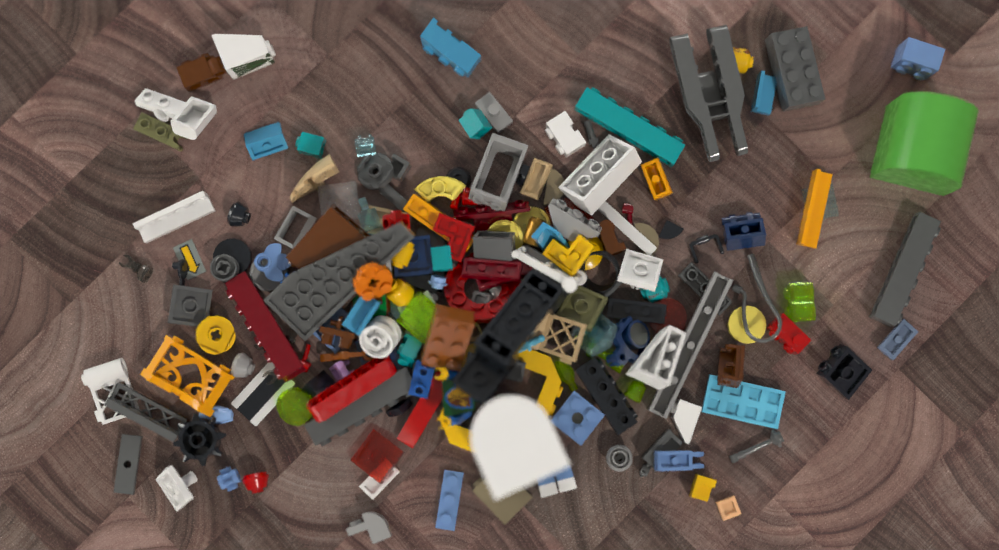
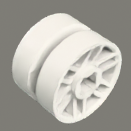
(380, 336)

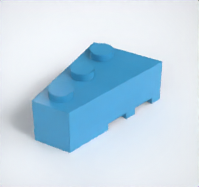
(449, 49)

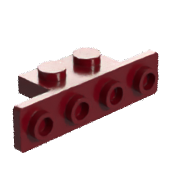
(485, 216)

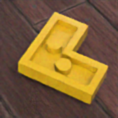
(569, 259)

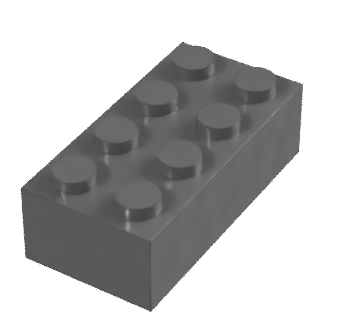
(794, 69)

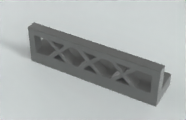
(142, 418)

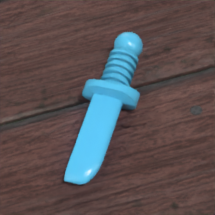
(532, 342)

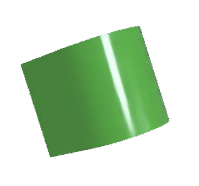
(925, 142)

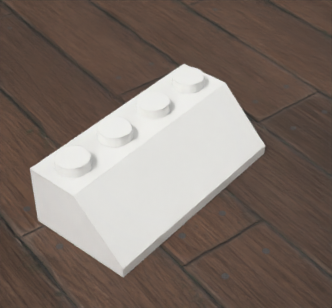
(600, 174)

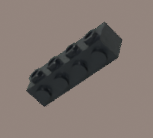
(606, 396)

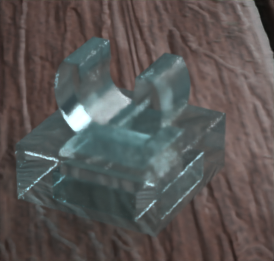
(365, 146)

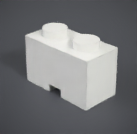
(566, 138)

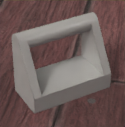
(287, 222)

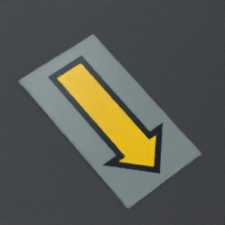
(189, 252)

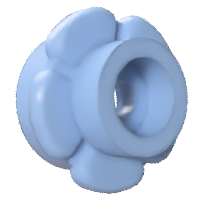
(437, 281)

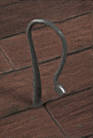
(738, 289)

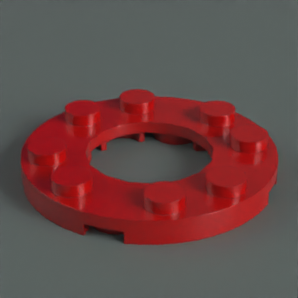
(457, 299)

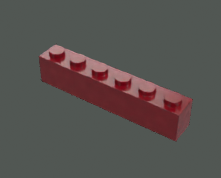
(264, 326)

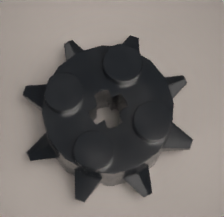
(188, 439)

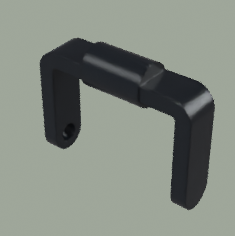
(704, 239)

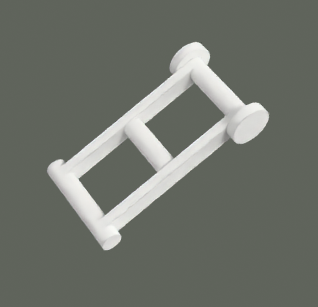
(541, 263)

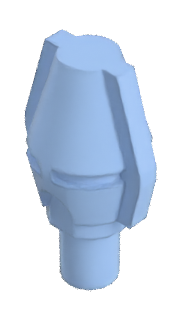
(221, 413)

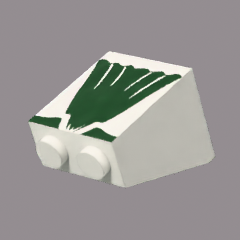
(243, 53)

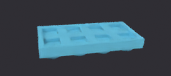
(746, 403)

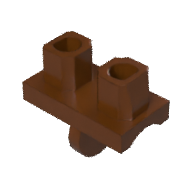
(328, 334)

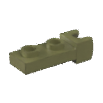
(158, 130)

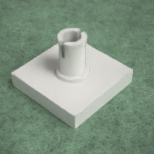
(640, 270)
(176, 487)

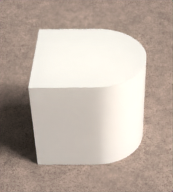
(515, 444)

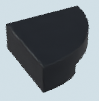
(522, 176)
(670, 231)
(399, 408)

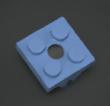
(577, 418)

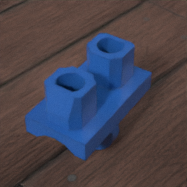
(421, 380)

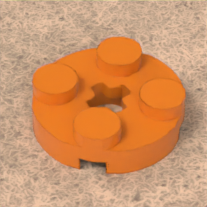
(372, 290)

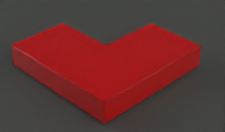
(459, 233)

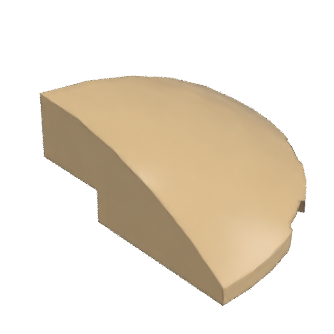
(314, 177)

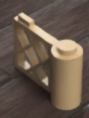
(546, 326)

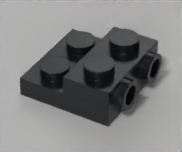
(843, 371)

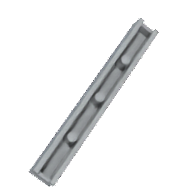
(695, 336)

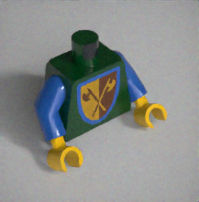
(456, 404)

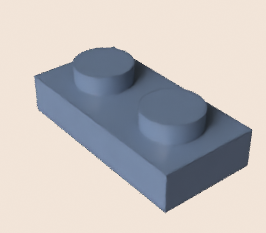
(897, 339)

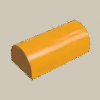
(656, 179)

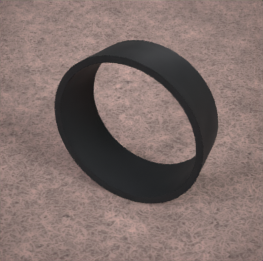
(602, 288)

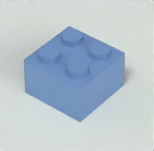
(917, 58)

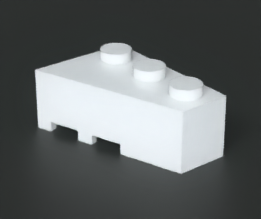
(659, 358)

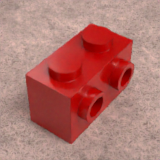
(791, 336)

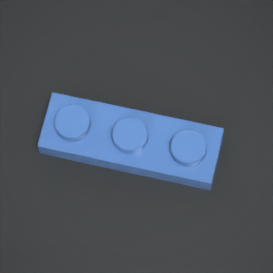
(449, 500)

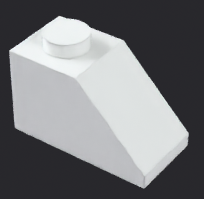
(685, 418)

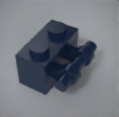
(743, 231)

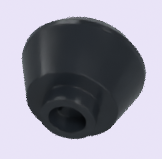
(464, 175)
(238, 215)

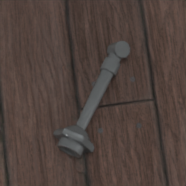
(775, 438)

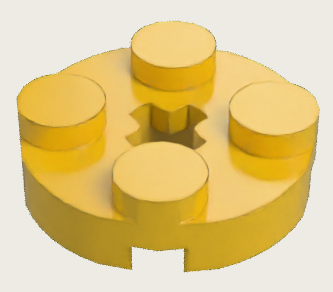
(220, 344)

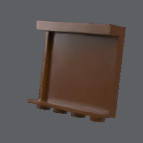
(328, 235)

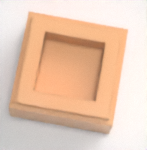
(728, 508)

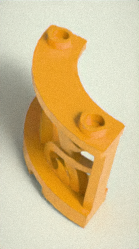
(161, 376)

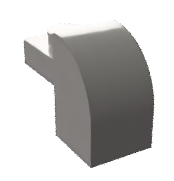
(375, 524)

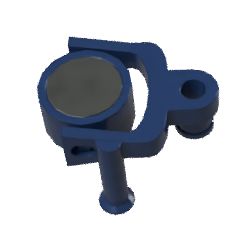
(628, 337)

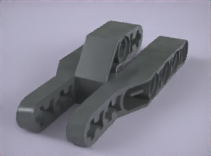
(702, 93)

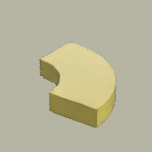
(440, 186)

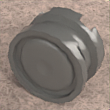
(224, 267)

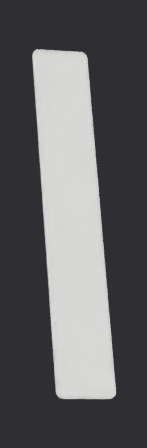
(629, 230)

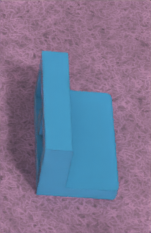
(763, 94)
(265, 141)
(545, 234)
(360, 315)

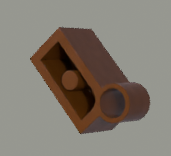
(201, 71)

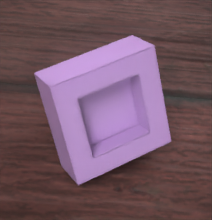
(339, 370)

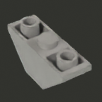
(572, 222)

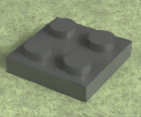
(189, 305)

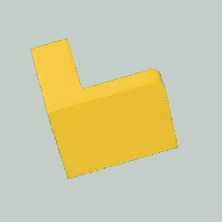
(702, 487)

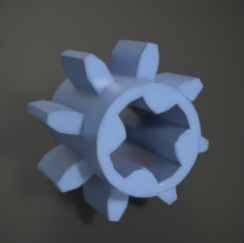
(229, 478)

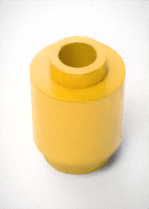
(403, 257)

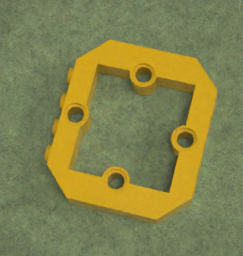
(550, 390)

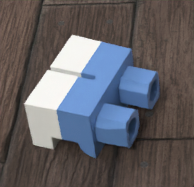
(564, 479)

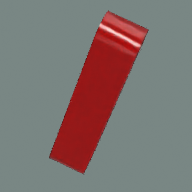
(351, 388)

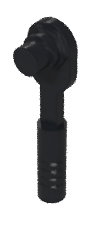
(182, 267)

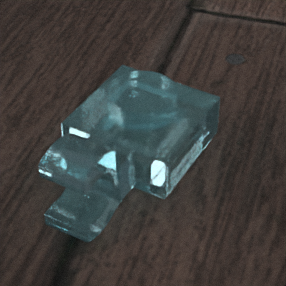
(368, 217)

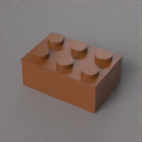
(447, 338)

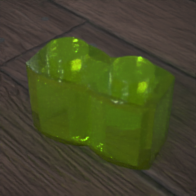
(800, 302)

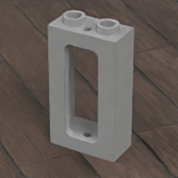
(507, 146)

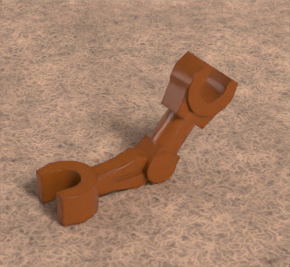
(330, 357)

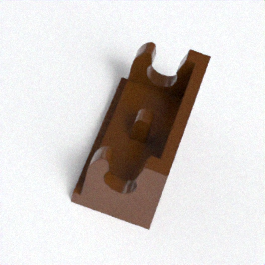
(731, 365)

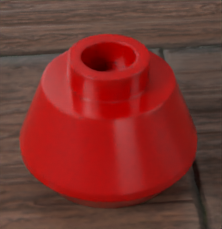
(256, 481)

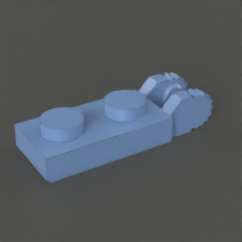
(676, 460)

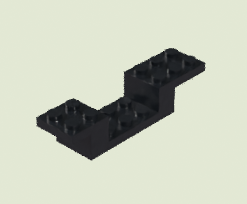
(507, 333)

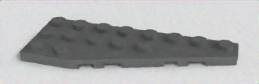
(321, 288)

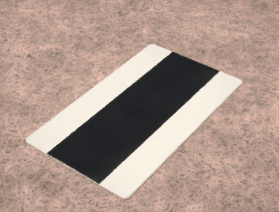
(260, 398)

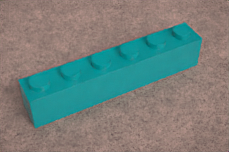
(629, 126)

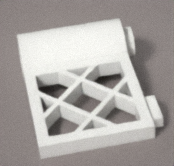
(102, 377)

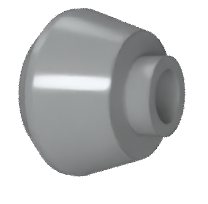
(242, 366)
(623, 454)

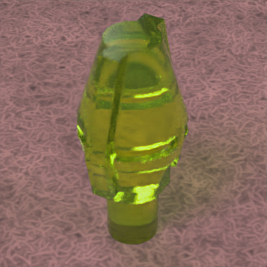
(566, 374)

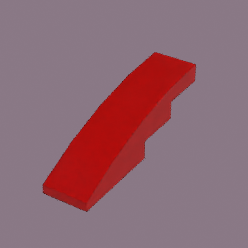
(422, 413)

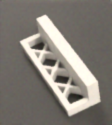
(174, 216)

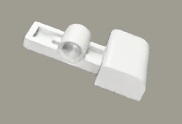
(187, 117)

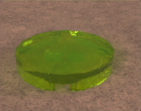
(292, 406)

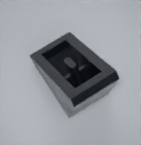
(318, 384)

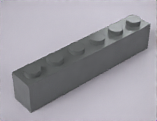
(905, 269)
(369, 404)

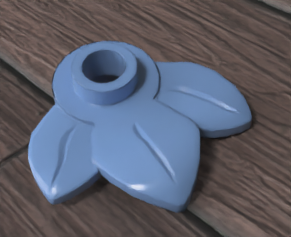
(276, 262)

